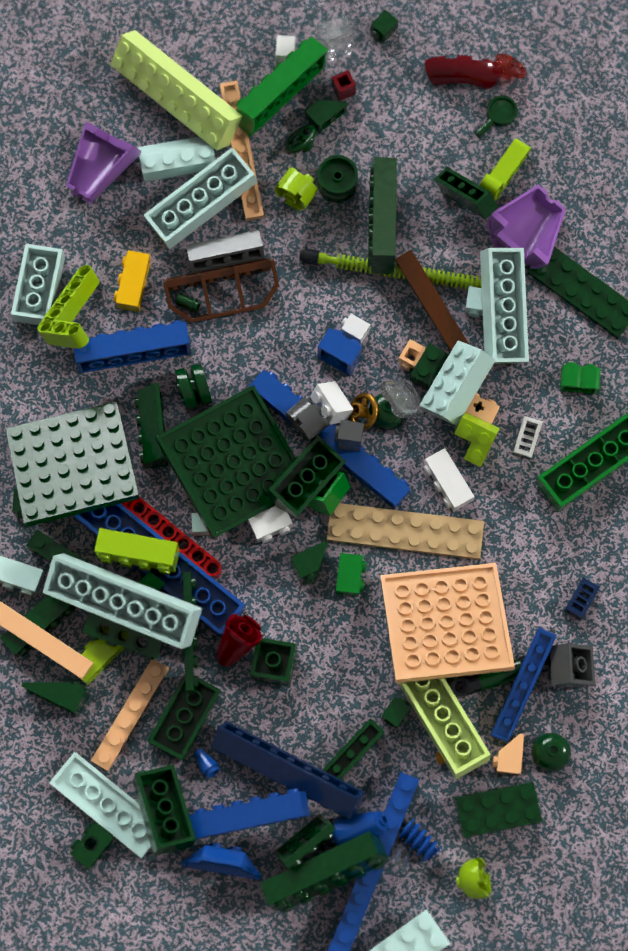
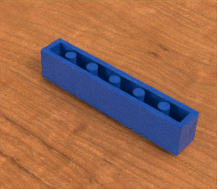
(249, 815)

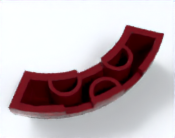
(463, 71)

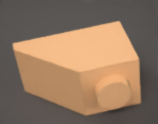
(510, 757)

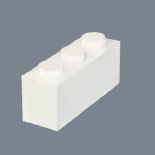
(448, 480)

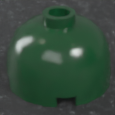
(386, 419)
(551, 752)

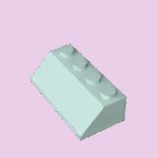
(175, 158)

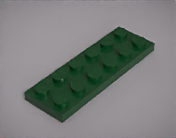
(584, 292)

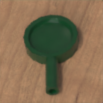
(500, 111)

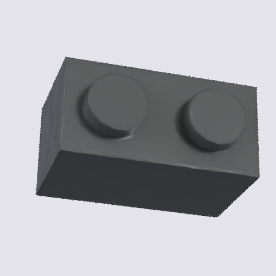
(349, 435)

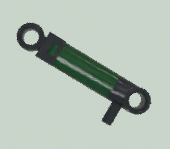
(485, 681)

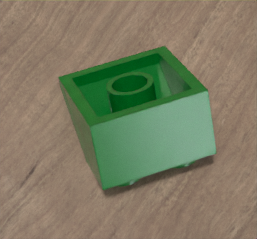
(331, 494)

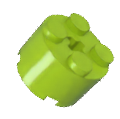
(296, 189)

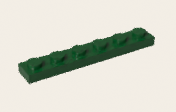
(190, 660)

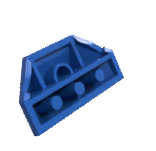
(223, 861)

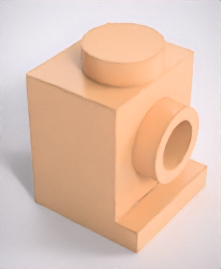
(411, 349)

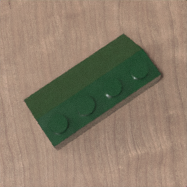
(152, 424)
(304, 477)

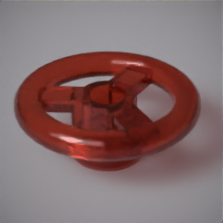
(509, 67)

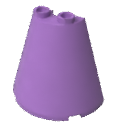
(98, 162)
(528, 223)

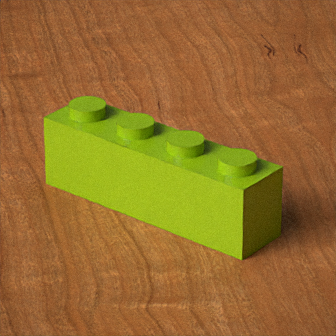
(101, 655)

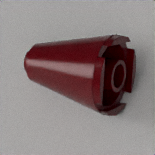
(238, 638)

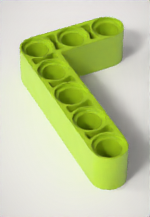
(57, 324)

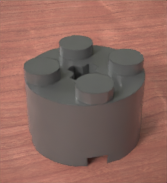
(307, 419)

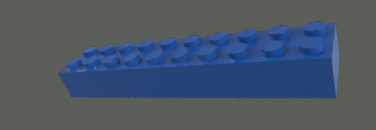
(212, 597)

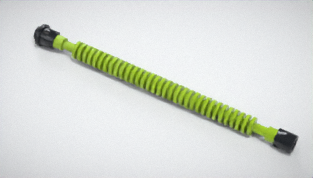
(314, 257)

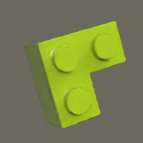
(481, 436)

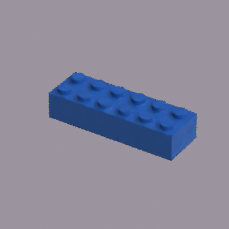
(133, 347)

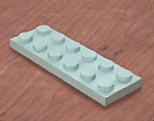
(103, 802)

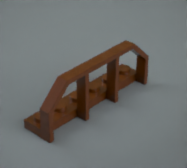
(227, 273)

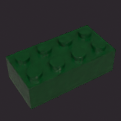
(184, 719)
(164, 810)
(497, 810)

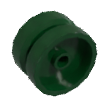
(337, 178)
(193, 386)

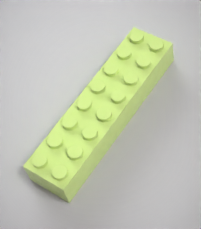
(176, 90)

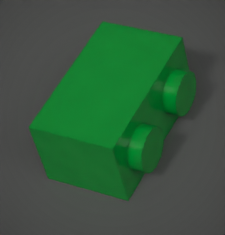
(349, 575)

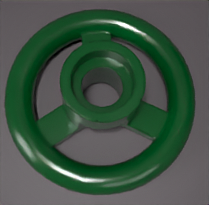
(303, 142)

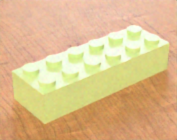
(447, 725)

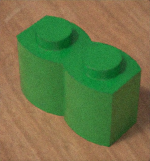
(580, 378)

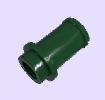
(187, 302)

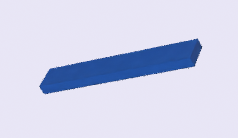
(523, 685)

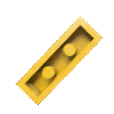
(132, 281)

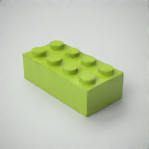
(137, 551)

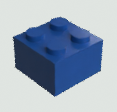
(339, 351)

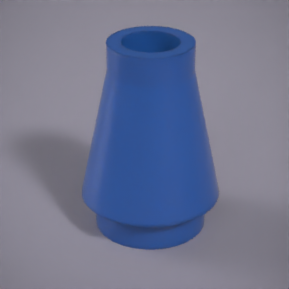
(206, 764)

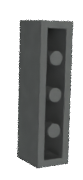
(225, 251)

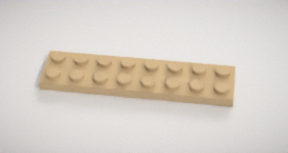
(406, 531)

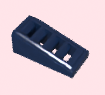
(574, 611)

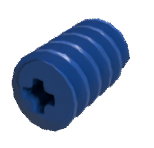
(419, 841)

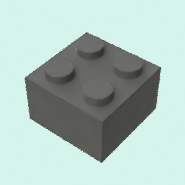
(572, 665)

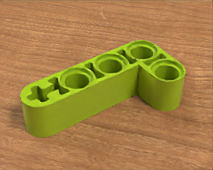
(505, 168)

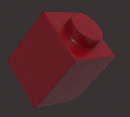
(343, 85)

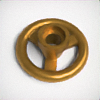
(361, 409)

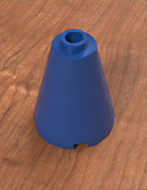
(360, 823)

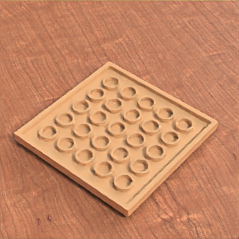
(446, 623)

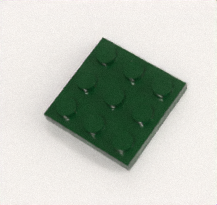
(304, 841)

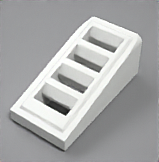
(538, 424)

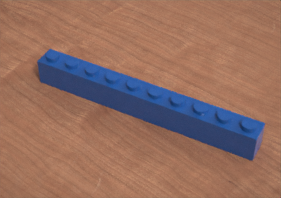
(359, 464)
(365, 886)

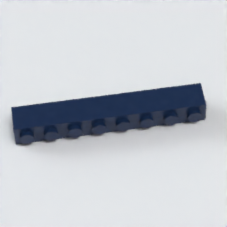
(287, 770)

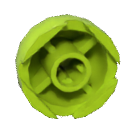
(473, 879)

